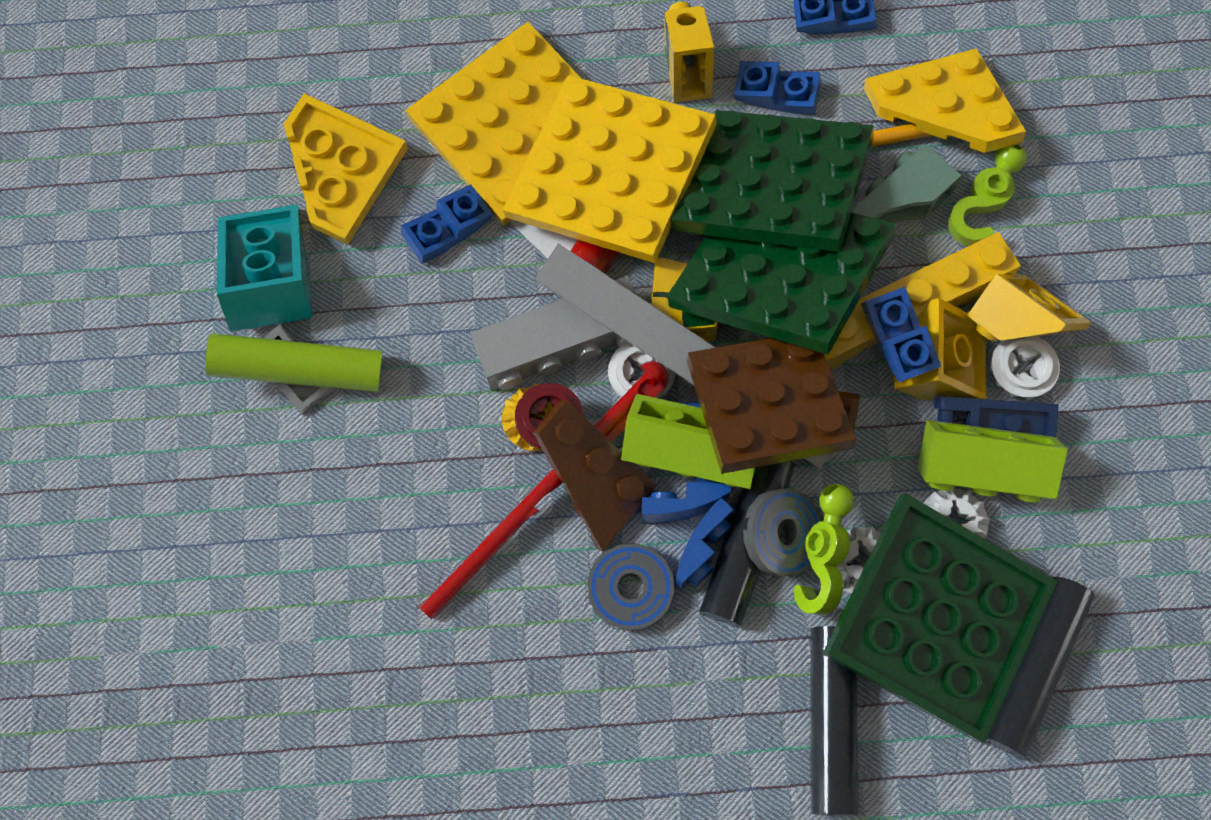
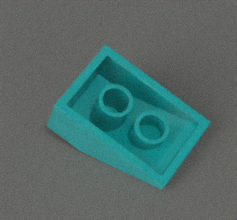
(263, 268)

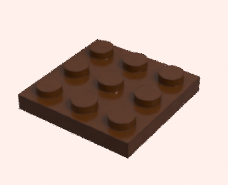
(768, 403)

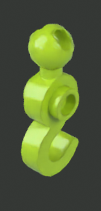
(989, 193)
(826, 549)

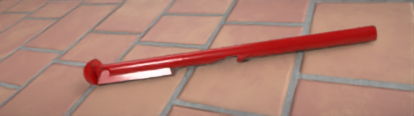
(610, 425)

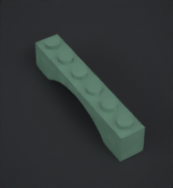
(913, 189)

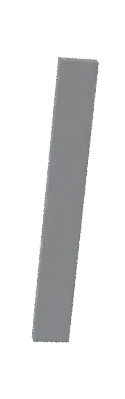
(625, 314)

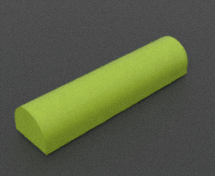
(293, 362)

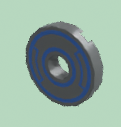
(762, 531)
(634, 561)

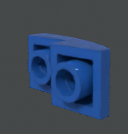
(834, 16)
(778, 90)
(448, 225)
(899, 335)
(699, 498)
(697, 554)

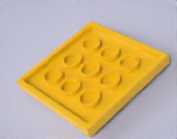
(493, 113)
(610, 167)

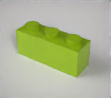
(674, 440)
(991, 461)

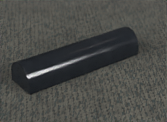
(734, 571)
(1041, 668)
(832, 731)

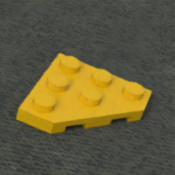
(949, 98)
(339, 164)

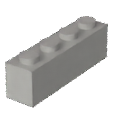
(541, 342)

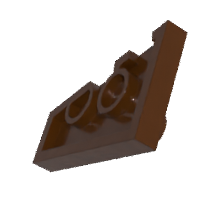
(591, 468)

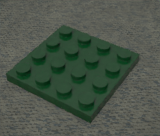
(776, 180)
(783, 289)
(940, 618)

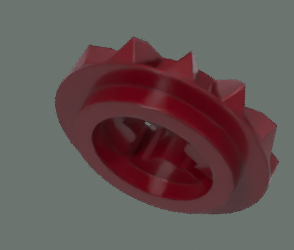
(535, 403)

